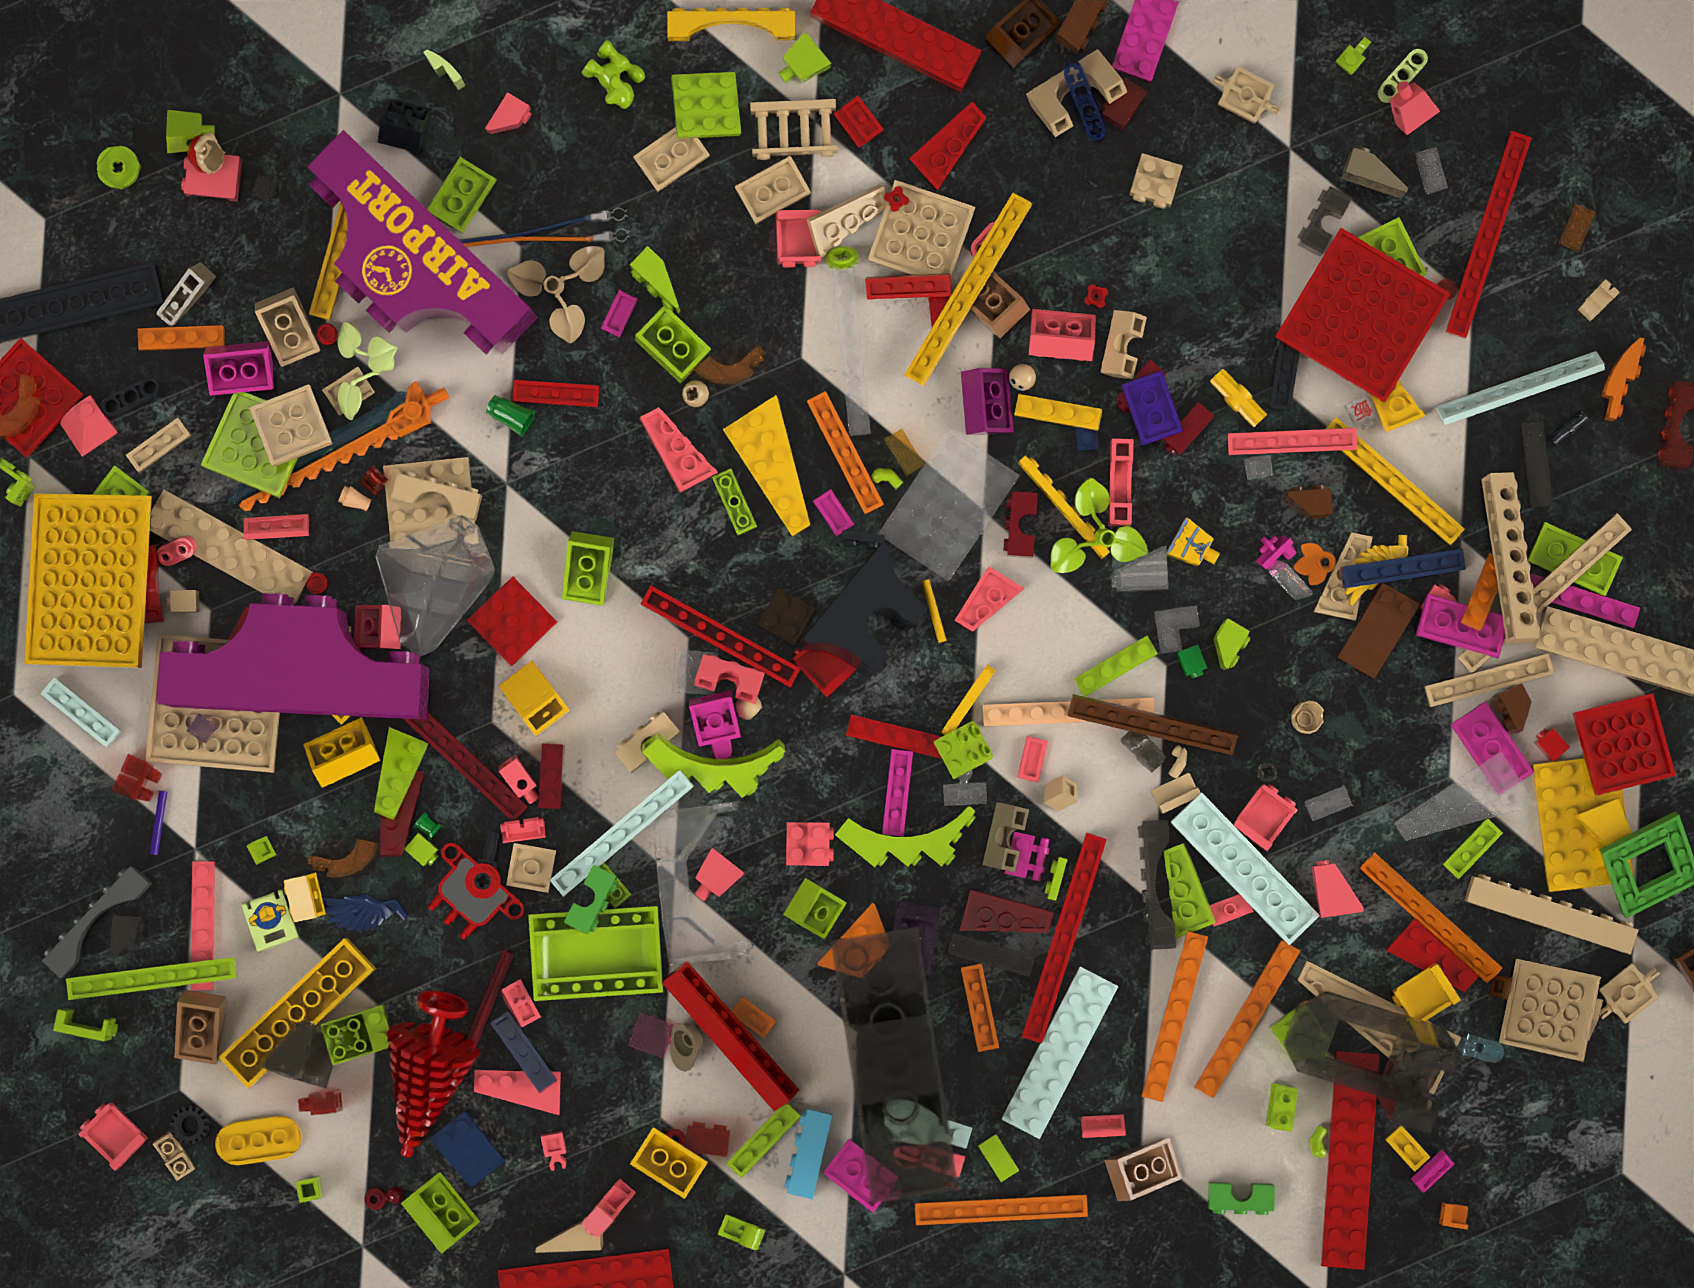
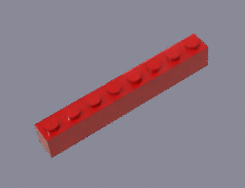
(720, 636)
(730, 1036)

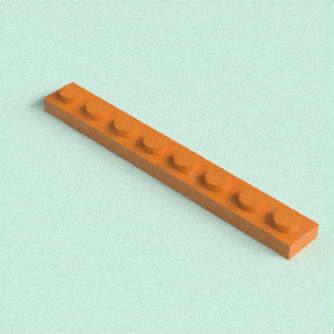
(1430, 917)
(1174, 1016)
(1247, 1019)
(1001, 1209)

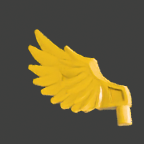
(1376, 554)

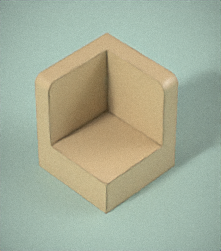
(1060, 793)

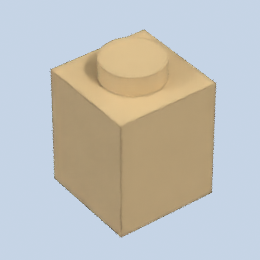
(183, 601)

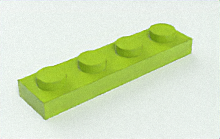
(1115, 666)
(763, 1140)

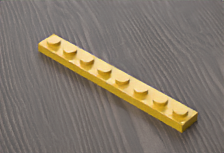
(1402, 488)

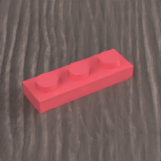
(276, 526)

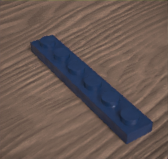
(1402, 568)

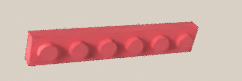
(1292, 441)
(203, 916)

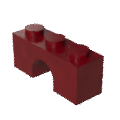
(1020, 505)
(551, 776)

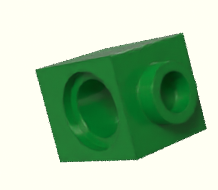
(1192, 661)

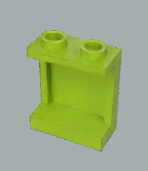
(65, 1025)
(1281, 1107)

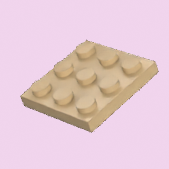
(290, 425)

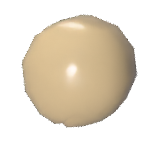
(1307, 717)

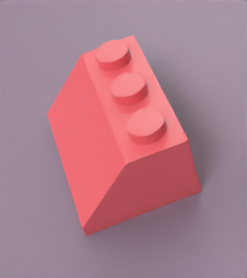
(1062, 335)

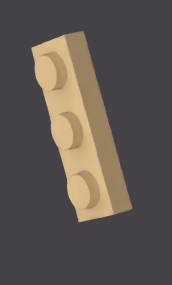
(158, 445)

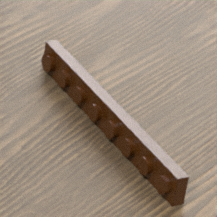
(1152, 724)

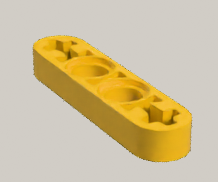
(969, 699)

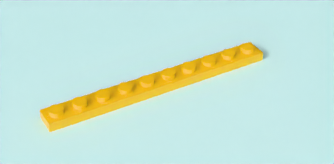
(968, 289)

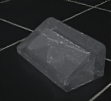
(1290, 581)

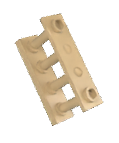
(803, 108)

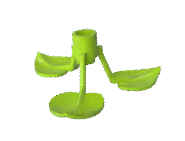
(1124, 544)

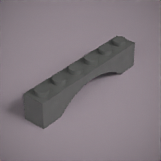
(66, 953)

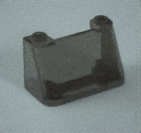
(301, 1056)

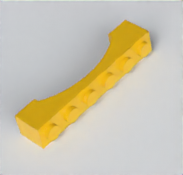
(686, 23)

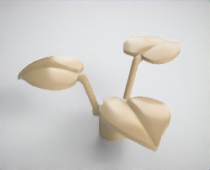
(529, 277)

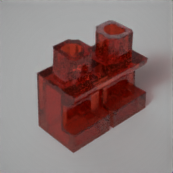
(135, 788)
(321, 1105)

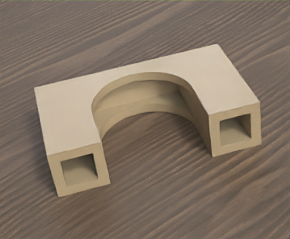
(1048, 96)

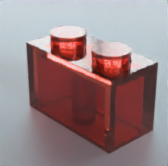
(1123, 108)
(708, 1139)

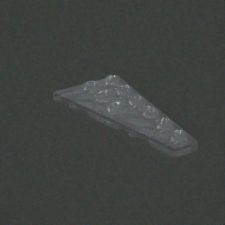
(1476, 796)

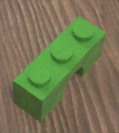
(585, 917)
(1259, 1200)

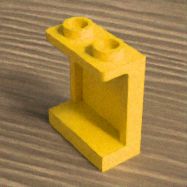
(1425, 994)

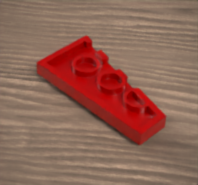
(1423, 949)

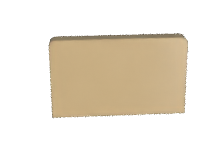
(1175, 793)

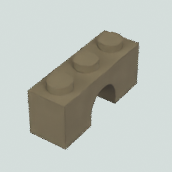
(998, 850)

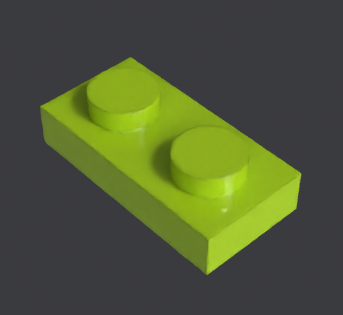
(1052, 887)

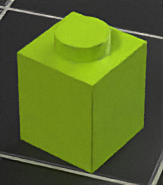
(422, 850)
(309, 1189)

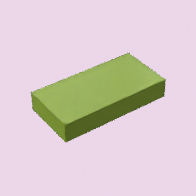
(998, 1158)

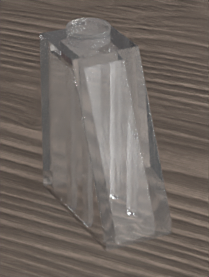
(1143, 574)

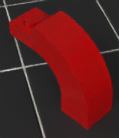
(153, 603)

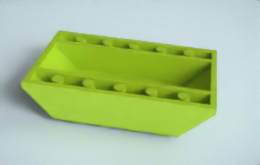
(612, 961)

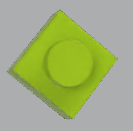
(261, 850)

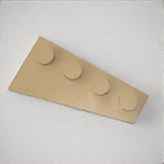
(1333, 599)

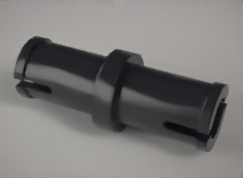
(1567, 428)

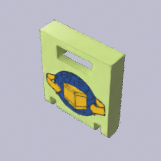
(269, 916)

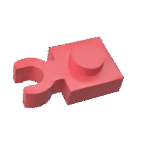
(554, 1146)

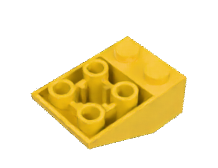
(534, 698)

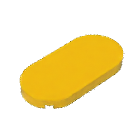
(258, 1140)

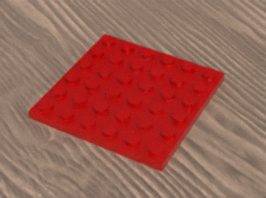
(1362, 315)

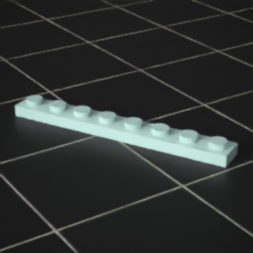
(1520, 388)
(622, 832)

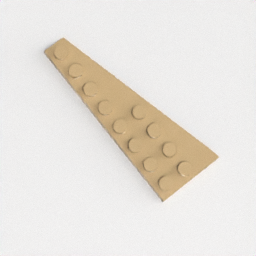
(1319, 980)

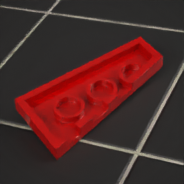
(943, 150)

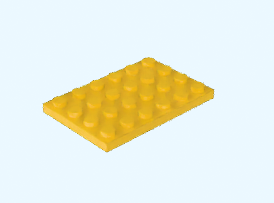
(1568, 847)

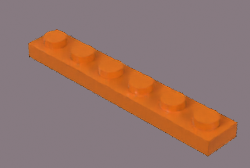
(845, 452)

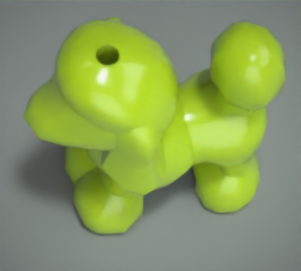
(609, 75)

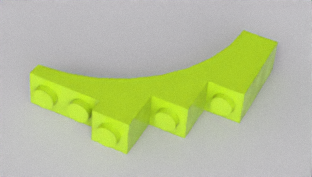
(712, 772)
(907, 849)

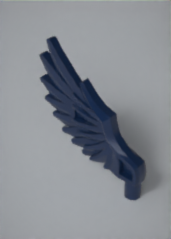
(362, 911)

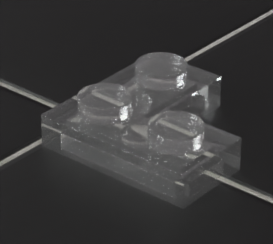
(1170, 622)

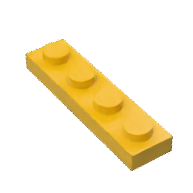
(1058, 412)

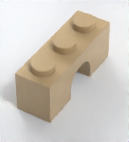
(1123, 328)
(631, 751)

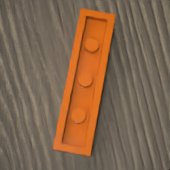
(180, 337)
(1482, 596)
(979, 1007)

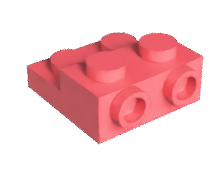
(809, 844)

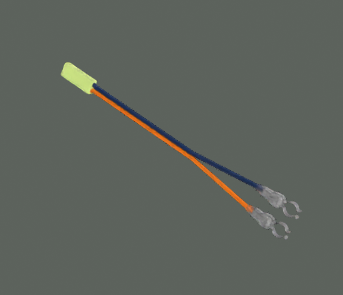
(602, 215)

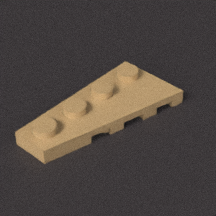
(844, 218)

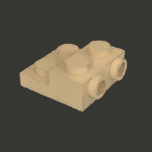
(1155, 181)

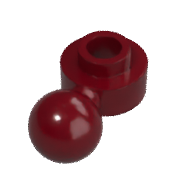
(394, 1195)

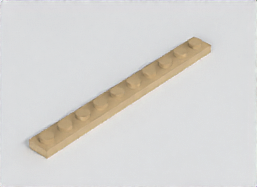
(1564, 575)

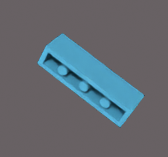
(809, 1153)

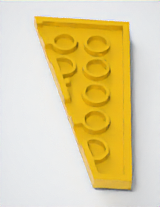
(766, 452)

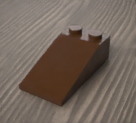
(1378, 630)

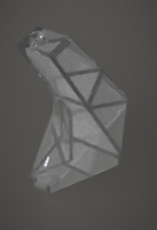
(433, 580)

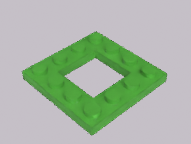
(1615, 857)

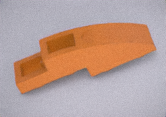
(1624, 370)

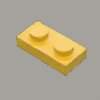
(1407, 1148)

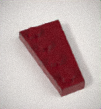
(395, 832)
(1000, 914)

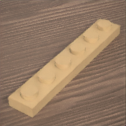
(1489, 680)

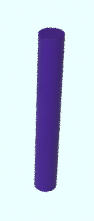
(158, 823)

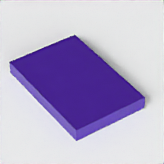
(1152, 408)

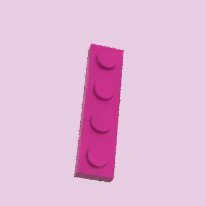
(897, 792)

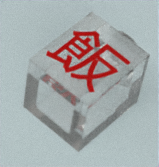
(1361, 412)

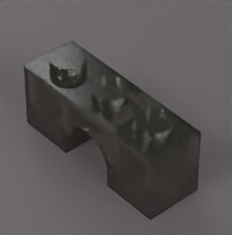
(1332, 203)

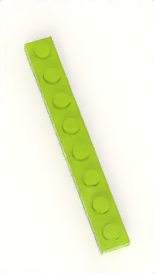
(151, 978)

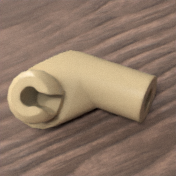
(1180, 763)

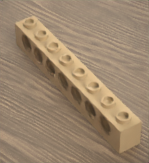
(1505, 567)

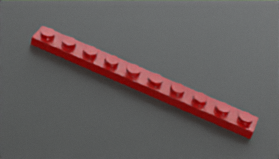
(1488, 235)
(1064, 938)

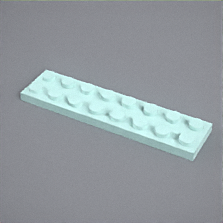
(1245, 868)
(1059, 1052)

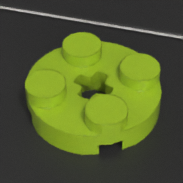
(130, 167)

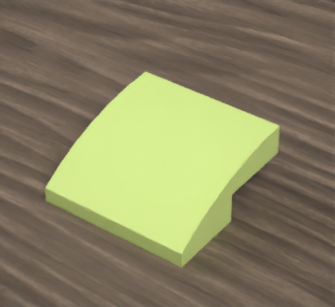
(442, 67)

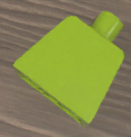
(803, 60)
(183, 128)

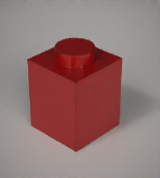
(1551, 744)

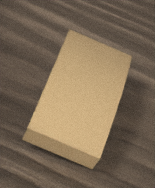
(174, 1155)

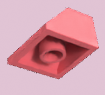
(87, 425)

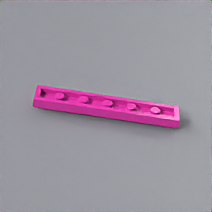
(1594, 604)

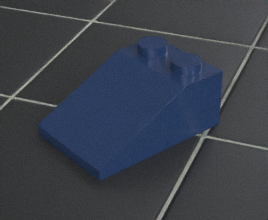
(468, 1149)

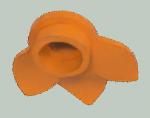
(1311, 563)

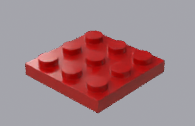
(512, 621)

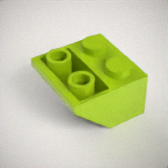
(1228, 642)

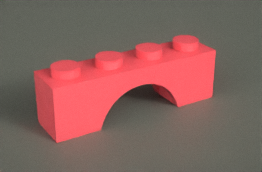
(1120, 482)
(608, 1208)

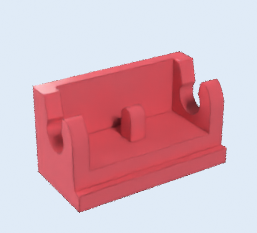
(519, 1003)

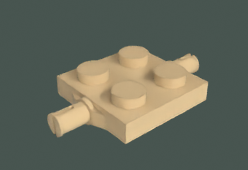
(1246, 94)
(1628, 993)

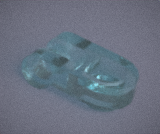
(1491, 1050)

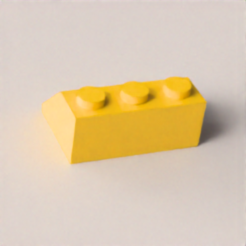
(341, 752)
(668, 1162)

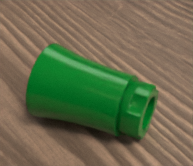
(510, 414)

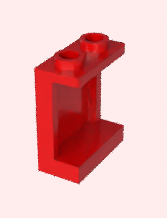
(823, 669)

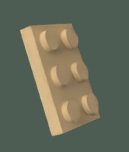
(670, 158)
(772, 190)

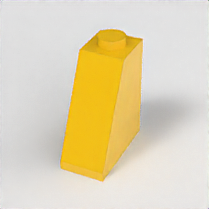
(1606, 821)

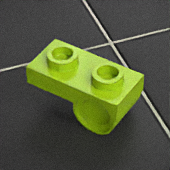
(741, 1232)

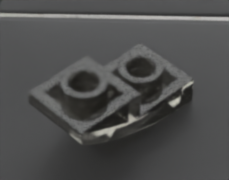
(1144, 749)

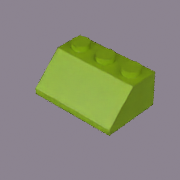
(672, 344)
(440, 1212)

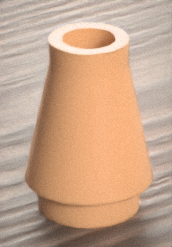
(352, 498)

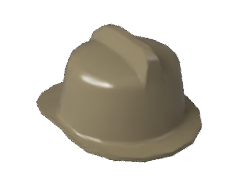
(684, 1045)

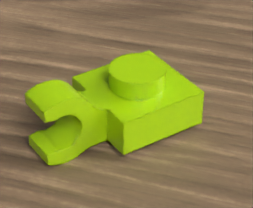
(1352, 58)

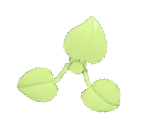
(380, 359)

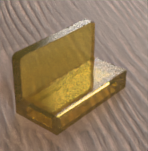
(903, 452)

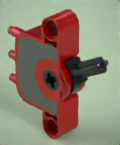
(464, 892)

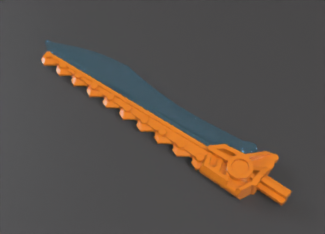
(402, 420)

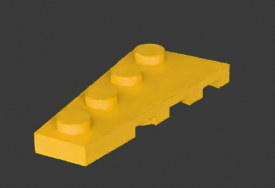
(1398, 409)

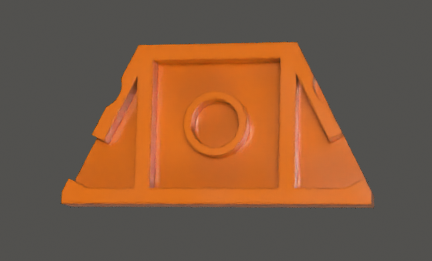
(867, 923)

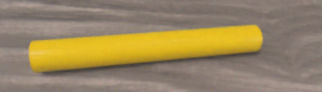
(933, 611)

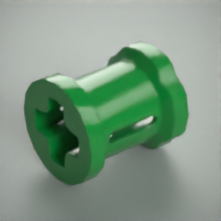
(427, 826)

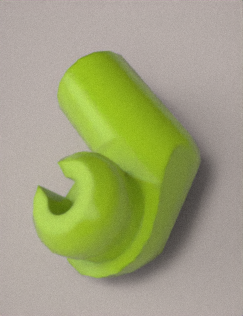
(889, 475)
(1316, 1144)

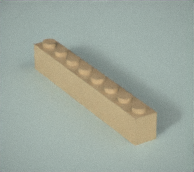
(1551, 915)

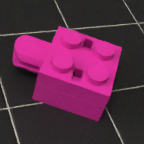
(715, 722)

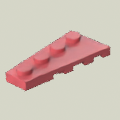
(678, 454)
(517, 1088)

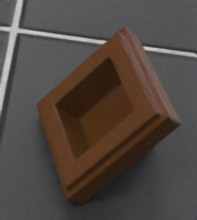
(1500, 987)

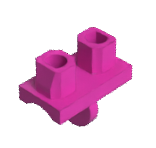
(1273, 549)

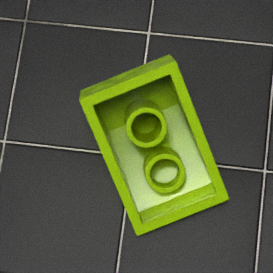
(587, 568)

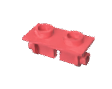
(531, 829)

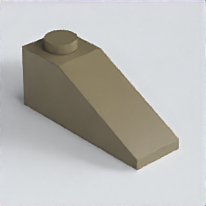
(186, 293)

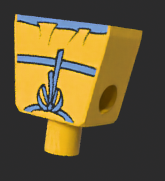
(1192, 545)

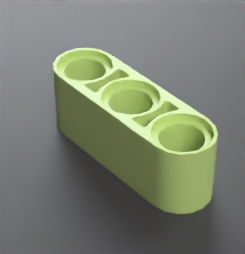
(1406, 66)

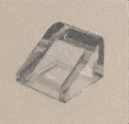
(1258, 467)

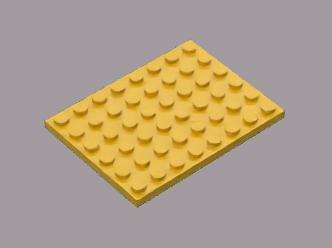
(87, 580)

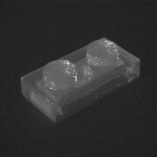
(1431, 170)
(1328, 803)

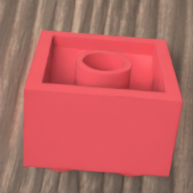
(375, 627)

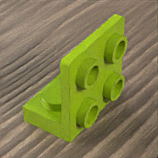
(21, 490)

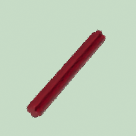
(490, 996)

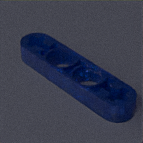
(1082, 101)

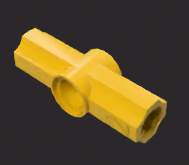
(1238, 398)

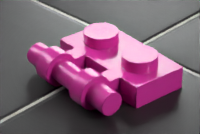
(1024, 844)

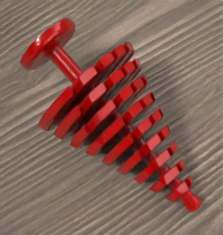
(427, 1066)

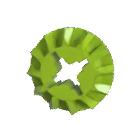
(836, 259)

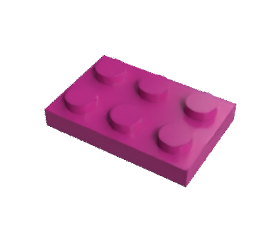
(850, 1173)

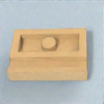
(332, 390)

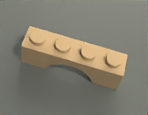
(410, 489)

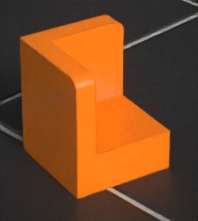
(1453, 1215)

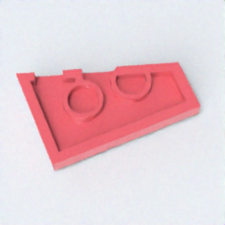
(987, 598)

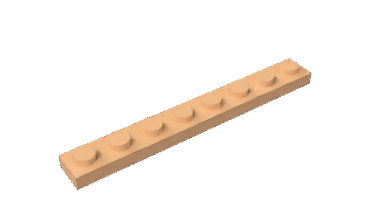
(1047, 712)

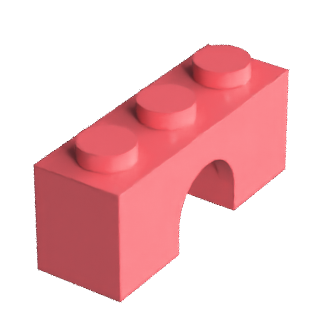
(714, 670)

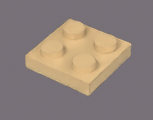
(531, 867)

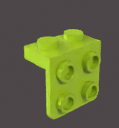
(963, 749)

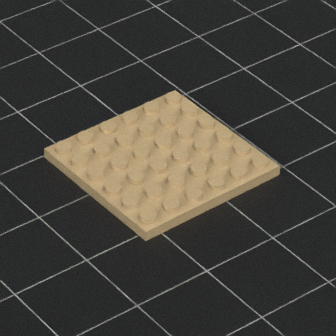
(240, 742)

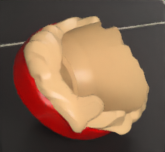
(205, 154)

